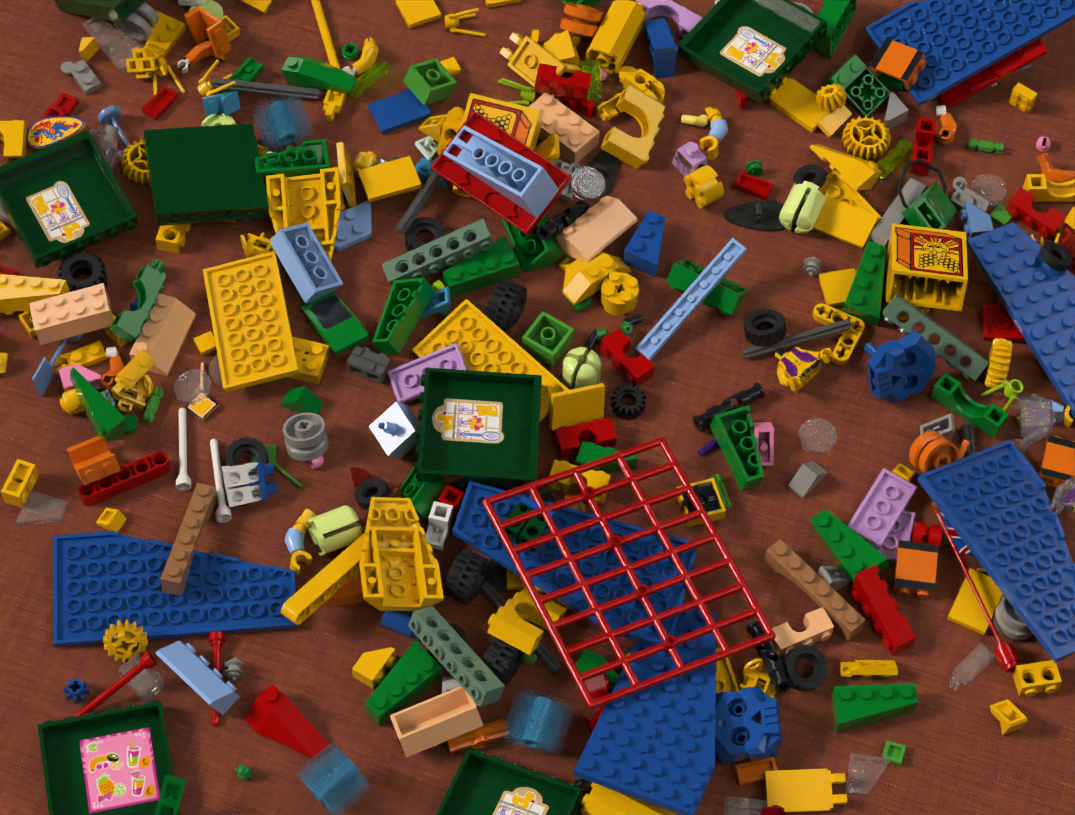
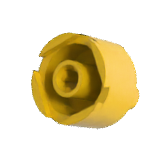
(703, 186)
(619, 293)

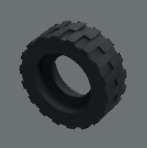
(419, 225)
(765, 337)
(243, 445)
(819, 667)

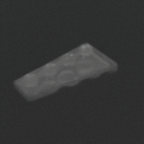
(111, 42)

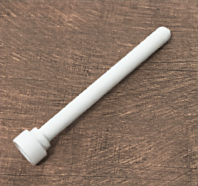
(183, 482)
(223, 513)

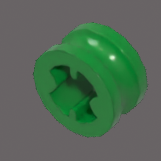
(349, 47)
(754, 168)

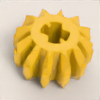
(831, 97)

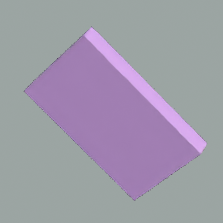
(901, 531)

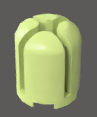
(803, 207)
(581, 368)
(335, 529)

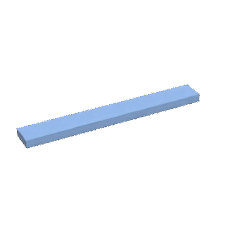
(691, 299)

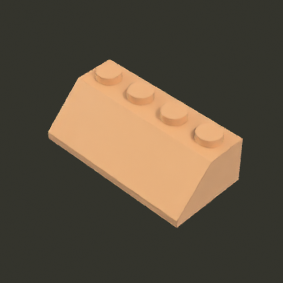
(596, 229)
(164, 332)

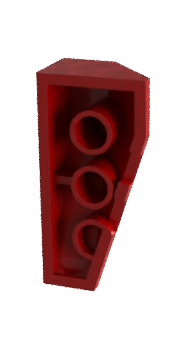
(280, 720)

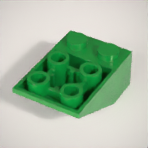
(860, 84)
(930, 209)

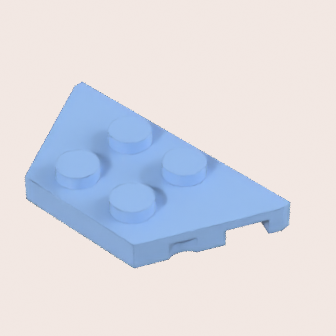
(353, 226)

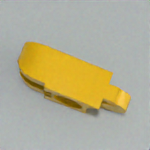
(642, 82)
(453, 122)

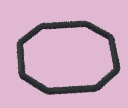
(903, 173)

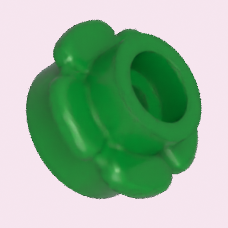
(244, 772)

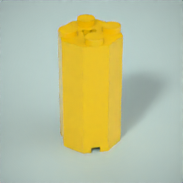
(616, 35)
(611, 802)

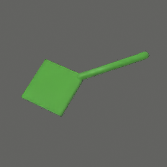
(271, 451)

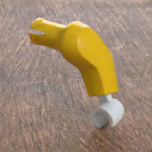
(367, 59)

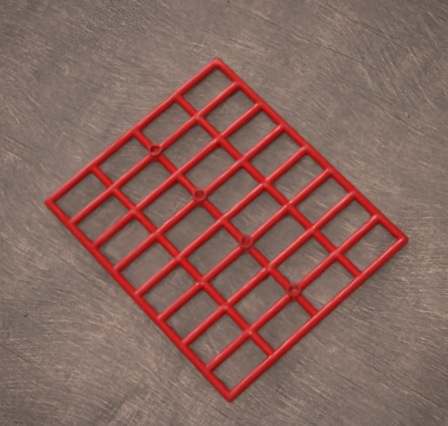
(642, 591)

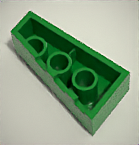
(482, 269)
(867, 285)
(401, 313)
(737, 442)
(846, 546)
(404, 683)
(871, 703)

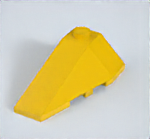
(854, 171)

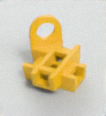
(145, 54)
(254, 250)
(140, 394)
(753, 673)

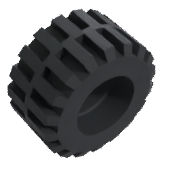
(83, 264)
(506, 304)
(466, 576)
(503, 660)

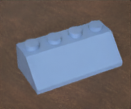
(305, 262)
(199, 676)

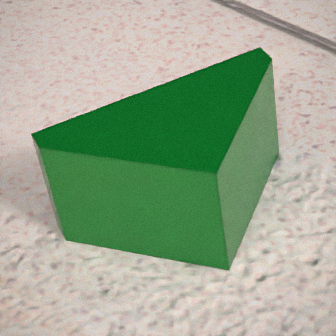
(302, 401)

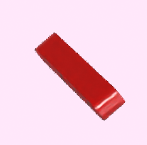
(131, 471)

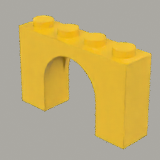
(648, 114)
(14, 137)
(512, 629)

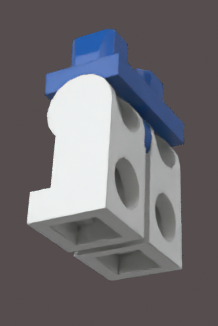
(247, 482)

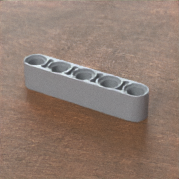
(910, 192)

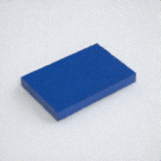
(398, 111)

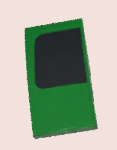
(334, 323)

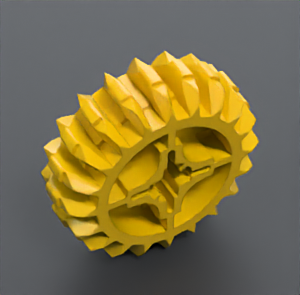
(866, 138)
(137, 168)
(999, 362)

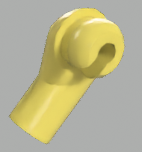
(700, 121)

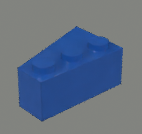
(662, 47)
(646, 244)

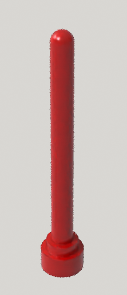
(216, 640)
(147, 661)

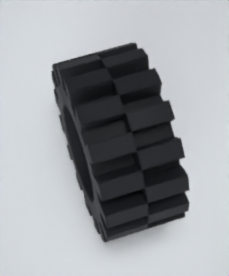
(628, 411)

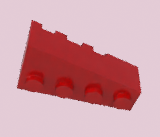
(882, 611)

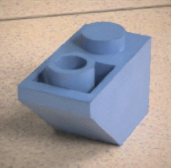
(975, 220)

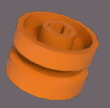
(581, 16)
(932, 451)

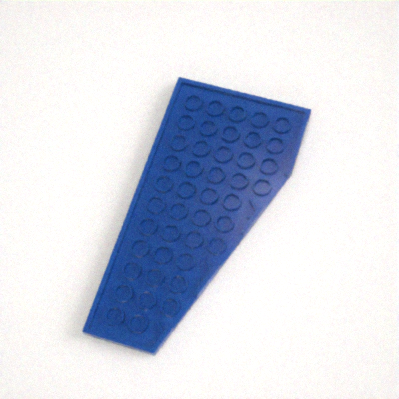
(966, 35)
(1035, 298)
(1005, 521)
(478, 531)
(119, 578)
(663, 737)

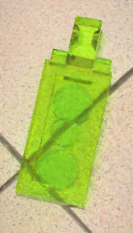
(368, 78)
(595, 89)
(893, 157)

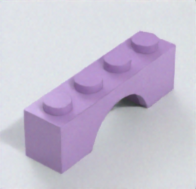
(681, 15)

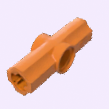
(479, 737)

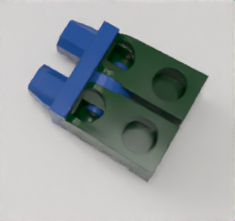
(527, 529)

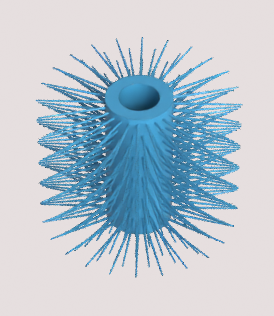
(282, 122)
(539, 718)
(339, 775)

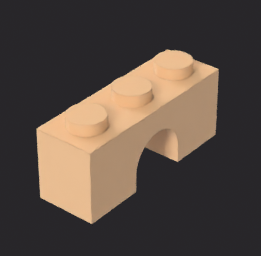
(817, 629)

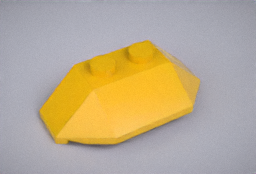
(586, 278)

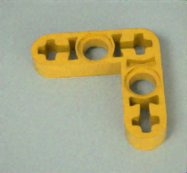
(852, 334)

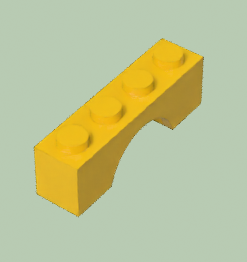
(1049, 191)

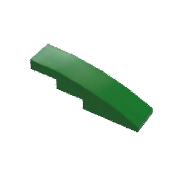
(170, 795)

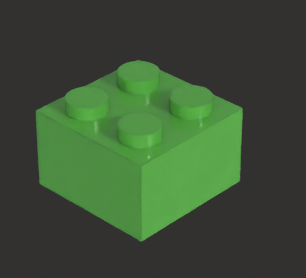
(430, 81)
(547, 339)

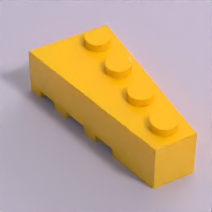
(19, 291)

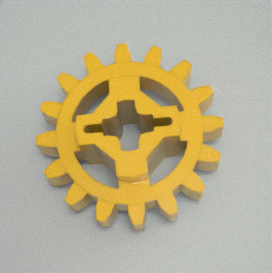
(127, 638)

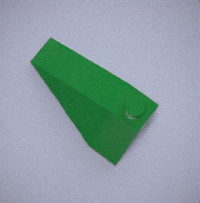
(317, 74)
(295, 161)
(103, 415)

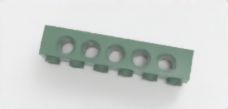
(444, 245)
(971, 370)
(456, 656)

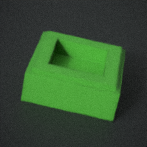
(1000, 216)
(894, 752)

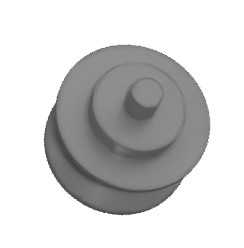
(812, 266)
(233, 671)

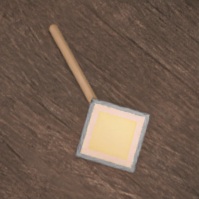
(202, 409)

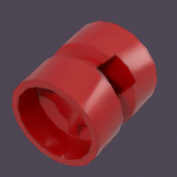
(933, 533)

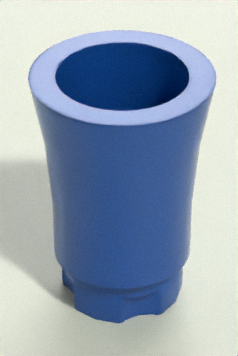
(398, 622)

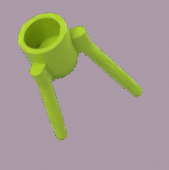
(527, 93)
(1011, 390)

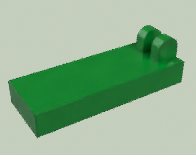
(246, 72)

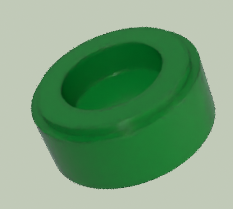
(131, 424)

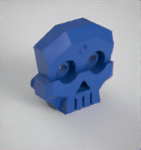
(900, 367)
(760, 740)

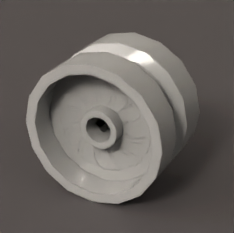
(139, 23)
(305, 436)
(1009, 622)

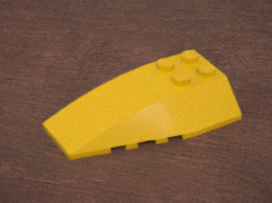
(304, 200)
(397, 560)

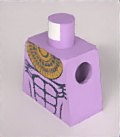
(689, 158)

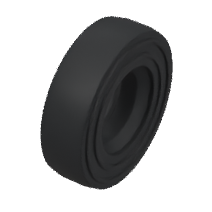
(808, 170)
(1050, 248)
(367, 486)

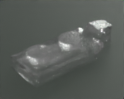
(971, 666)

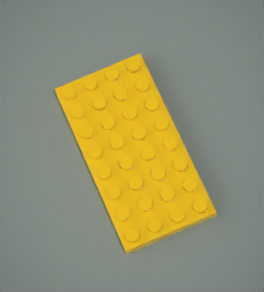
(250, 322)
(487, 349)

